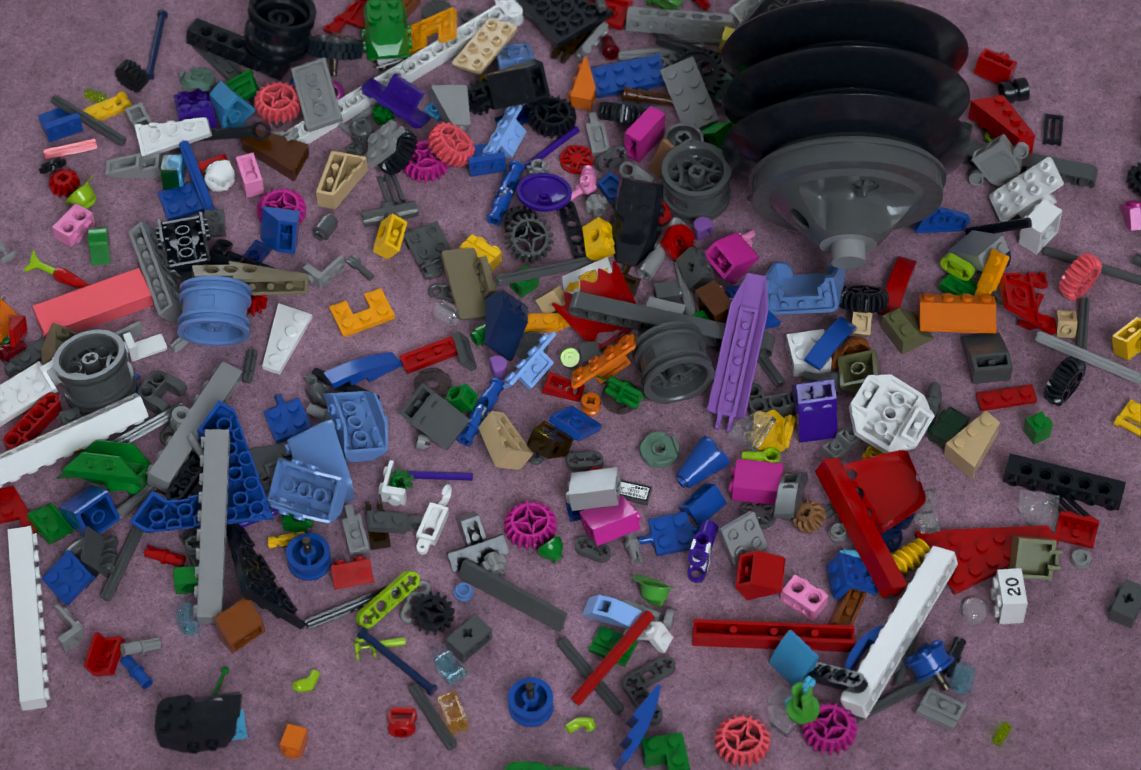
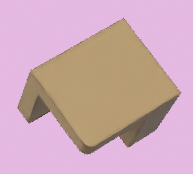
(545, 301)

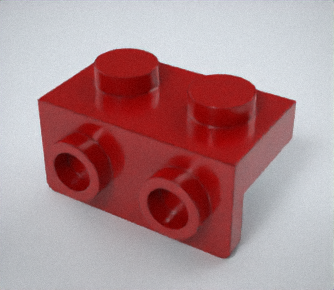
(1077, 529)
(352, 573)
(103, 655)

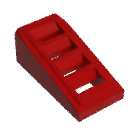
(17, 329)
(554, 391)

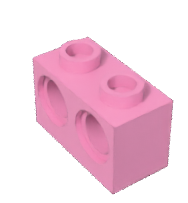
(250, 175)
(73, 225)
(801, 600)

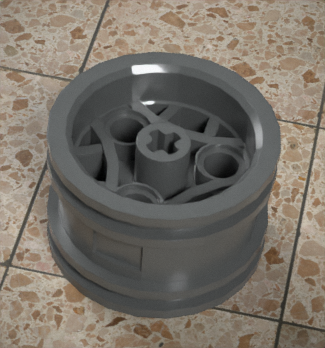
(696, 181)
(673, 362)
(94, 370)

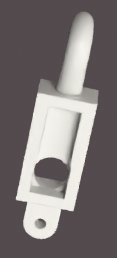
(434, 518)

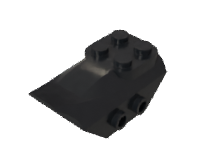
(636, 219)
(184, 244)
(197, 722)

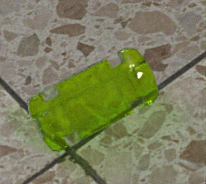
(95, 95)
(1001, 733)

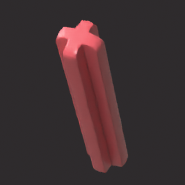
(69, 149)

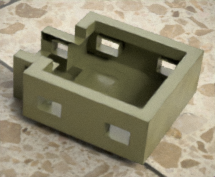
(1035, 557)

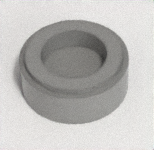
(1080, 558)
(669, 618)

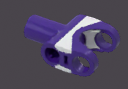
(700, 550)

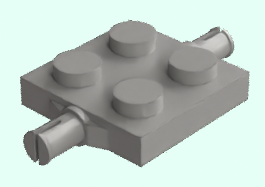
(383, 143)

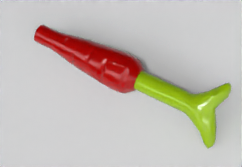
(60, 274)

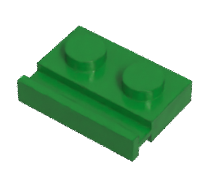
(244, 84)
(956, 286)
(49, 523)
(605, 642)

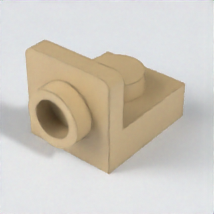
(863, 323)
(1066, 323)

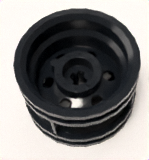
(279, 29)

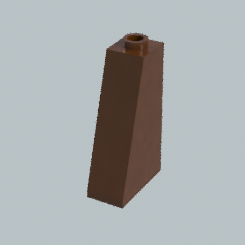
(278, 153)

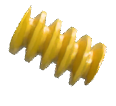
(911, 555)

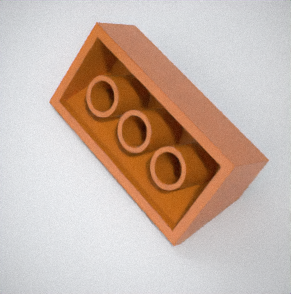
(956, 313)

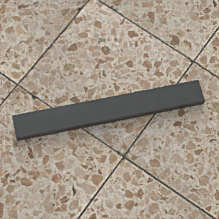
(228, 70)

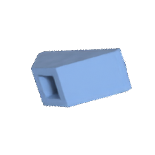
(611, 611)

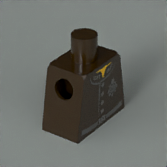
(549, 441)

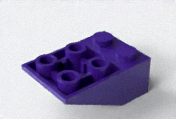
(195, 105)
(815, 410)

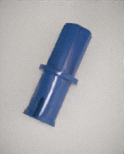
(136, 671)

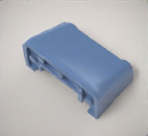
(803, 292)
(321, 448)

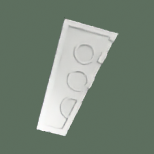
(166, 136)
(284, 336)

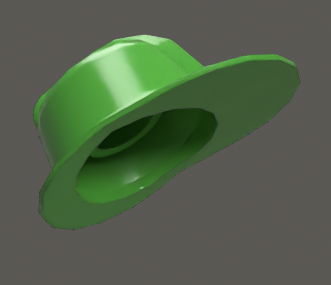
(652, 590)

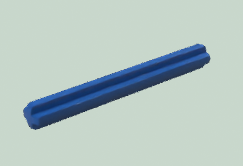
(196, 175)

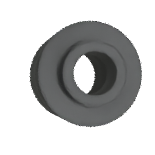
(325, 227)

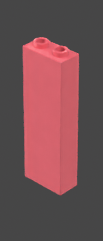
(95, 303)

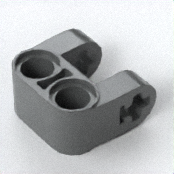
(156, 386)

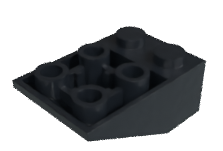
(518, 84)

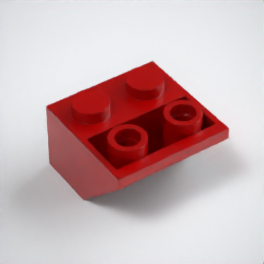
(759, 574)

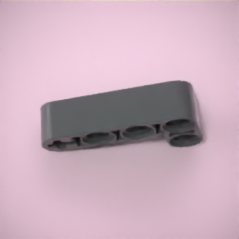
(758, 401)

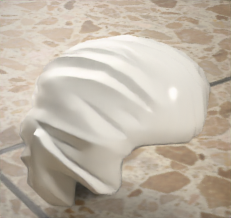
(219, 176)

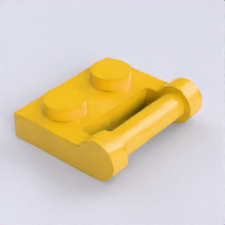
(1133, 413)

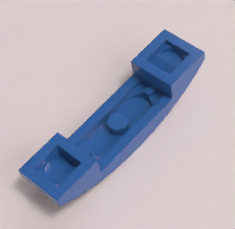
(829, 343)
(860, 647)

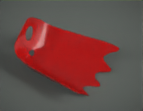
(608, 286)
(889, 487)

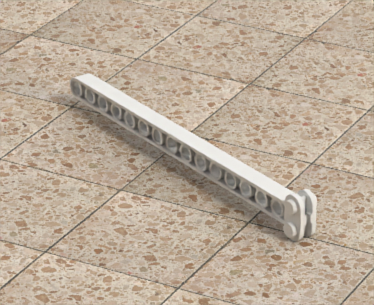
(417, 65)

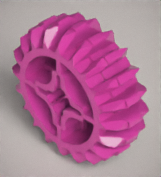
(427, 166)
(284, 200)
(519, 529)
(844, 735)

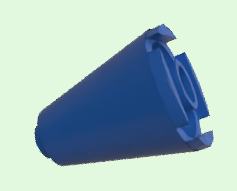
(702, 463)

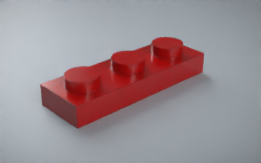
(428, 355)
(1006, 397)

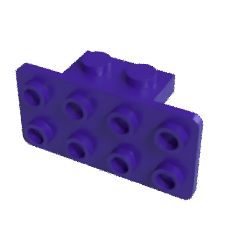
(400, 98)

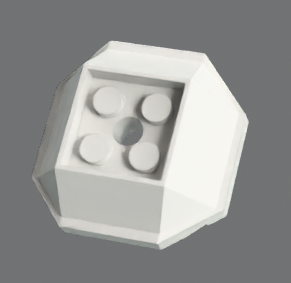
(905, 406)

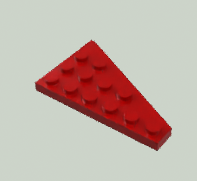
(980, 550)

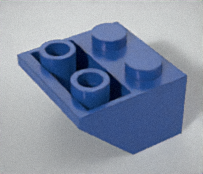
(280, 229)

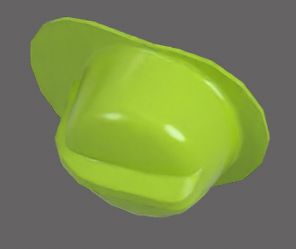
(83, 196)

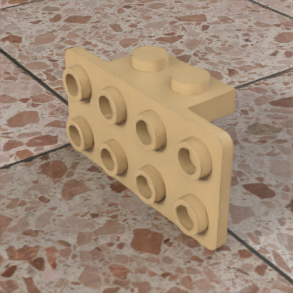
(484, 46)

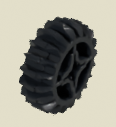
(619, 112)
(552, 120)
(404, 151)
(864, 299)
(1064, 380)

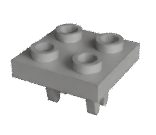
(742, 536)

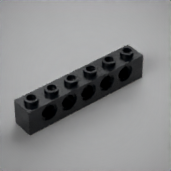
(231, 47)
(1073, 478)

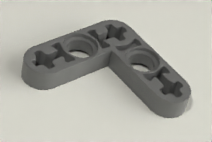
(642, 684)

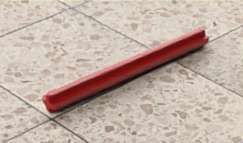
(612, 657)

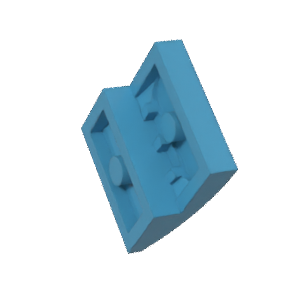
(793, 658)

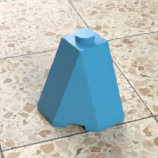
(230, 106)

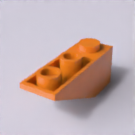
(584, 87)

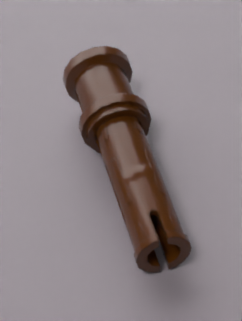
(640, 96)

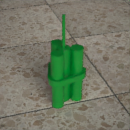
(623, 392)

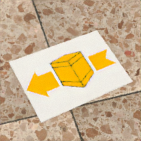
(572, 280)

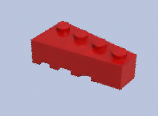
(1001, 118)

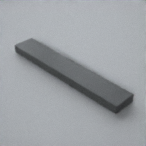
(512, 595)

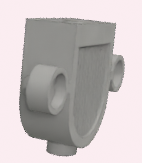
(998, 161)

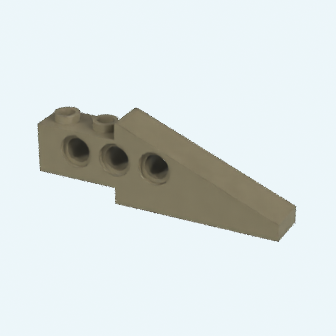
(260, 279)

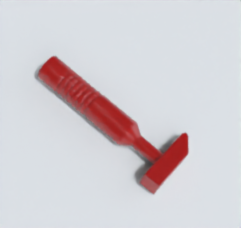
(1026, 325)

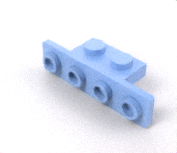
(507, 134)
(534, 366)

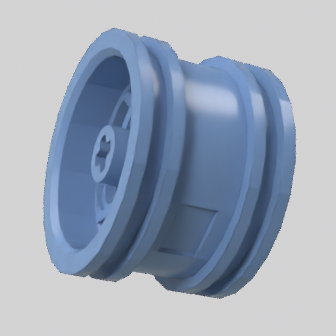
(214, 311)

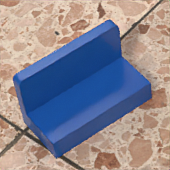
(703, 503)

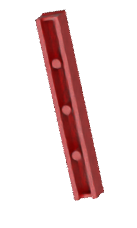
(860, 528)
(769, 634)

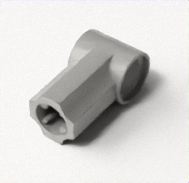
(638, 172)

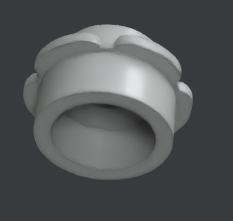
(838, 527)

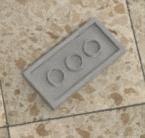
(689, 93)
(317, 94)

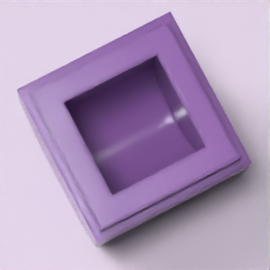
(702, 228)
(498, 367)

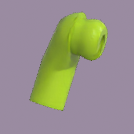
(306, 684)
(579, 722)

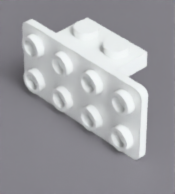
(1027, 190)

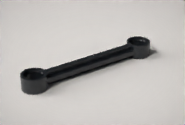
(239, 132)

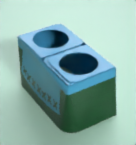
(171, 171)

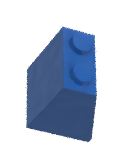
(90, 508)

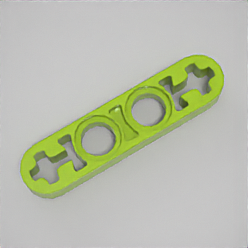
(389, 601)

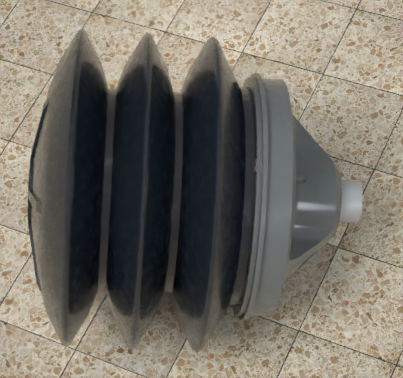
(846, 118)

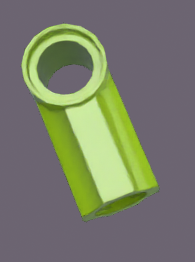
(768, 455)

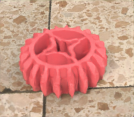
(277, 102)
(451, 144)
(1080, 276)
(730, 732)

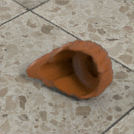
(851, 345)

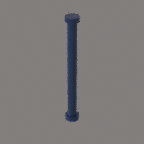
(162, 14)
(363, 634)

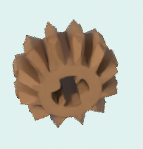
(809, 517)

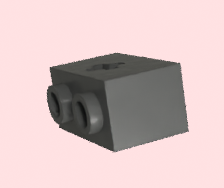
(695, 268)
(1121, 611)
(468, 638)

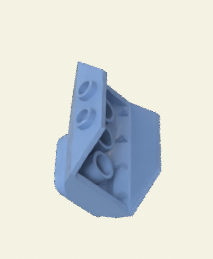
(359, 424)
(306, 491)

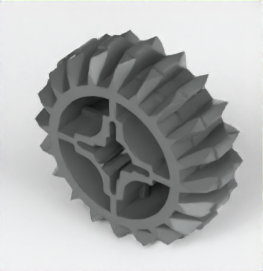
(528, 231)

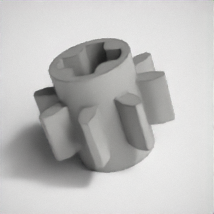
(538, 166)
(596, 205)
(495, 563)

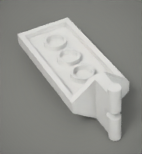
(26, 390)

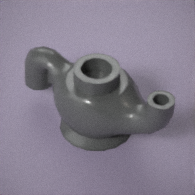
(316, 390)

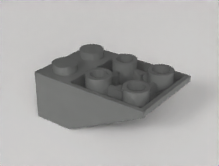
(987, 358)
(434, 416)

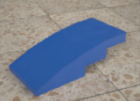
(639, 724)

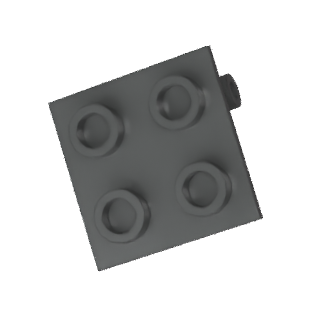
(427, 242)
(99, 551)

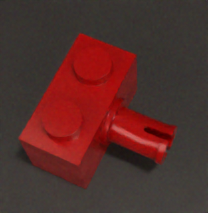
(995, 66)

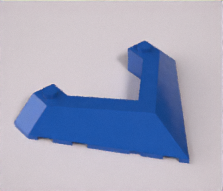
(245, 493)

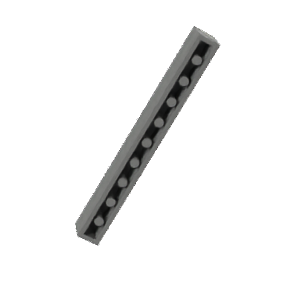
(213, 525)

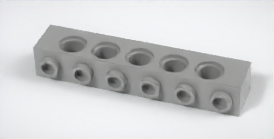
(677, 22)
(158, 277)

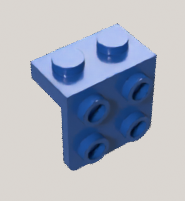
(60, 124)
(486, 164)
(847, 573)

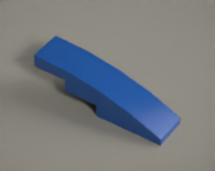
(362, 368)

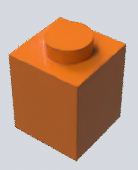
(294, 741)

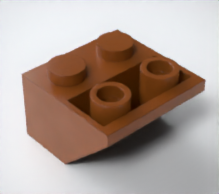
(239, 625)

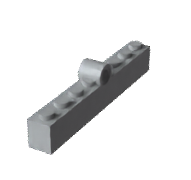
(187, 421)

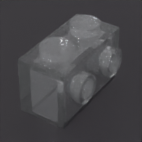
(929, 514)

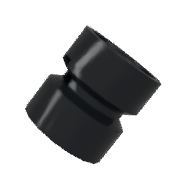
(1015, 90)

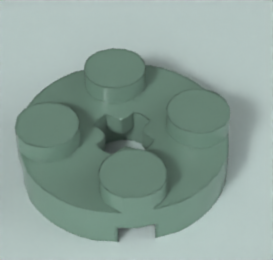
(197, 79)
(656, 459)

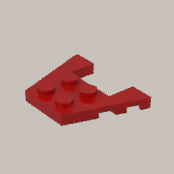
(352, 16)
(1020, 298)
(13, 508)

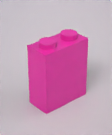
(645, 134)
(755, 481)
(610, 522)

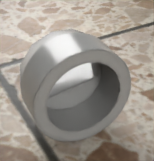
(421, 442)

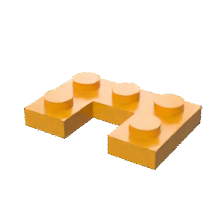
(444, 23)
(350, 323)

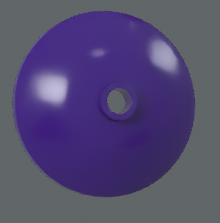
(544, 192)

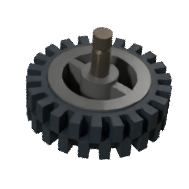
(335, 48)

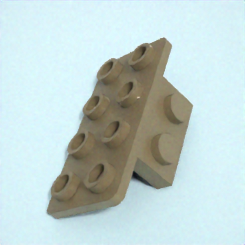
(469, 281)

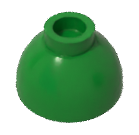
(551, 550)

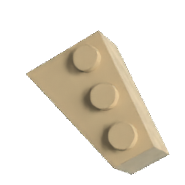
(339, 178)
(504, 442)
(972, 443)

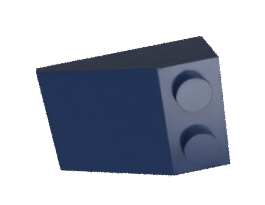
(504, 323)

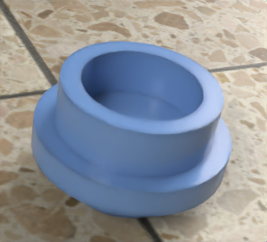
(463, 592)

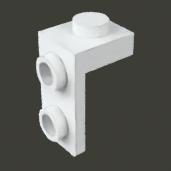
(144, 347)
(391, 494)
(657, 635)

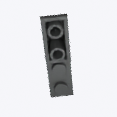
(789, 495)

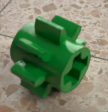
(382, 115)
(401, 474)

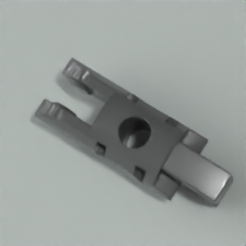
(934, 399)

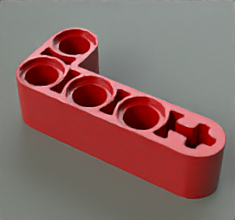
(33, 421)

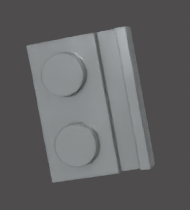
(941, 709)

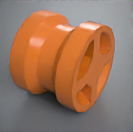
(587, 406)

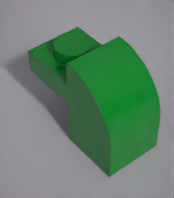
(99, 245)

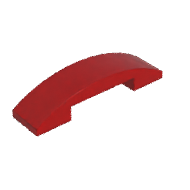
(898, 283)

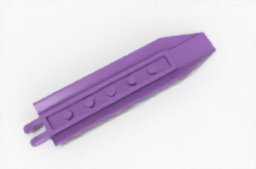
(739, 351)

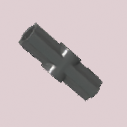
(403, 210)

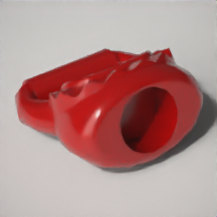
(401, 726)

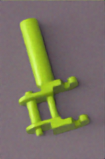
(387, 643)

